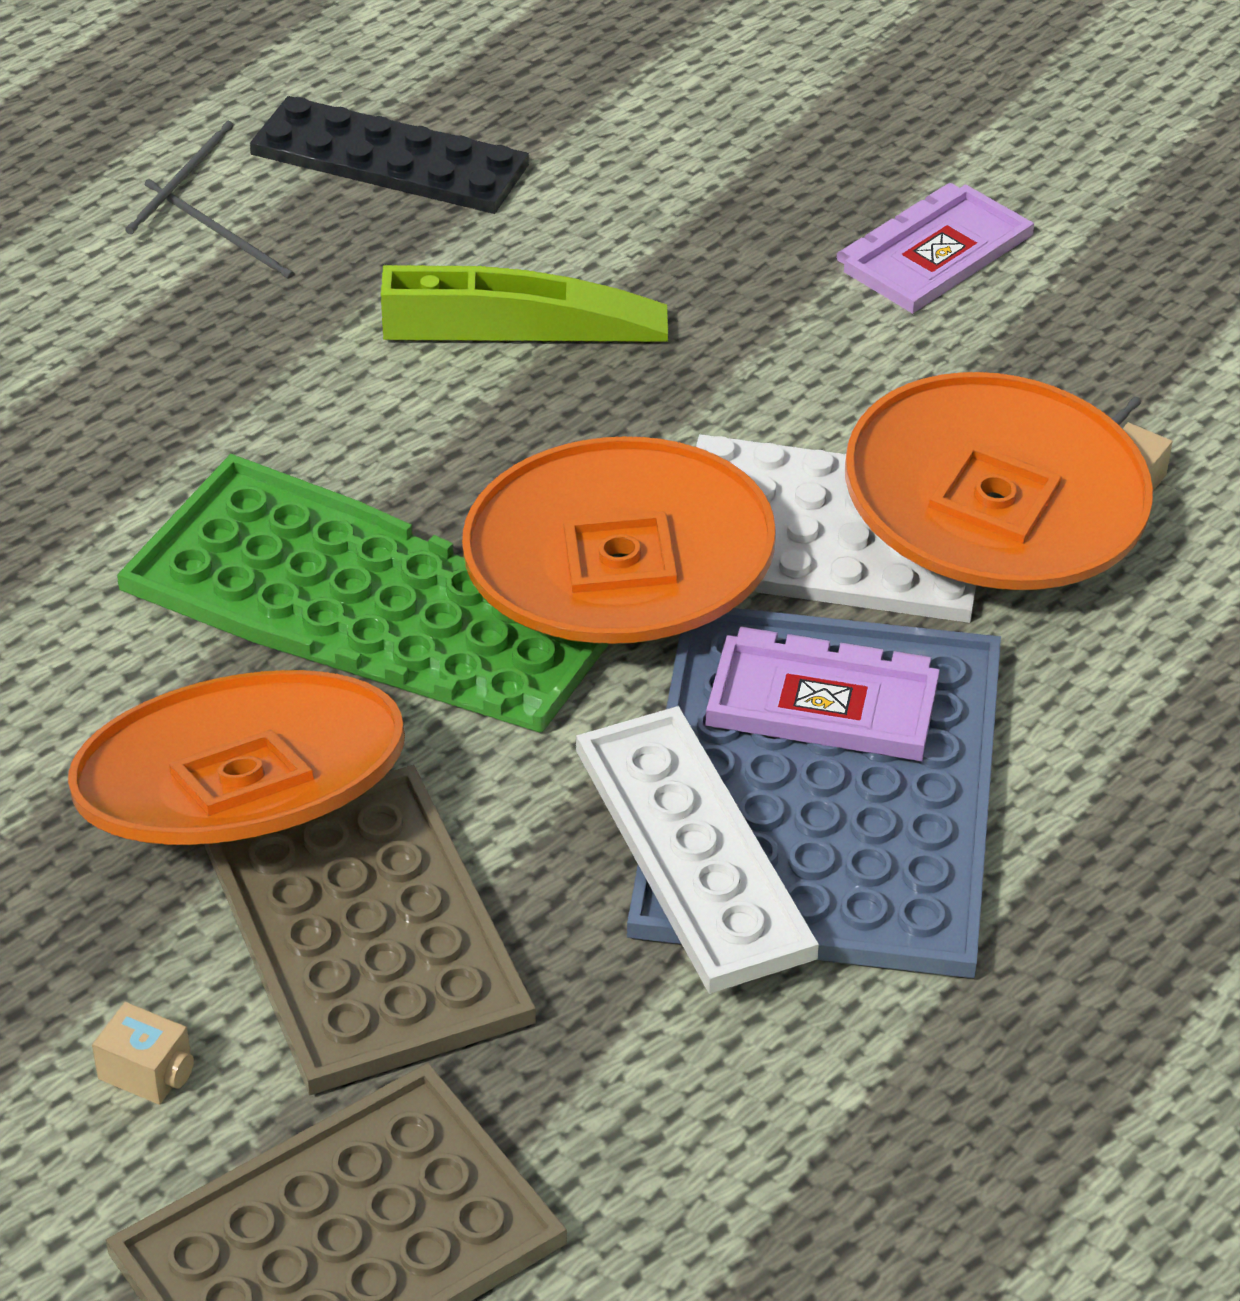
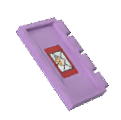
(934, 245)
(824, 695)

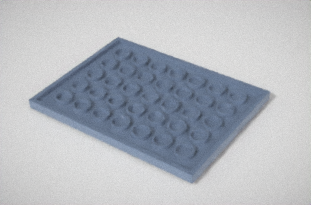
(865, 842)

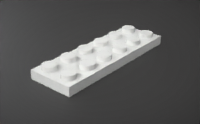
(696, 850)

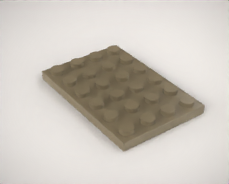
(370, 936)
(361, 1207)

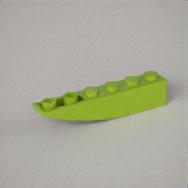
(511, 306)

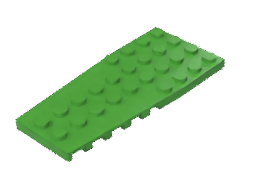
(350, 593)

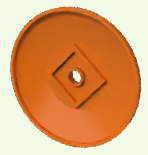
(945, 442)
(684, 516)
(236, 757)

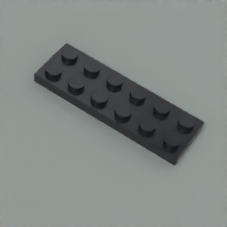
(390, 154)

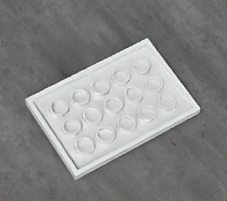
(824, 543)

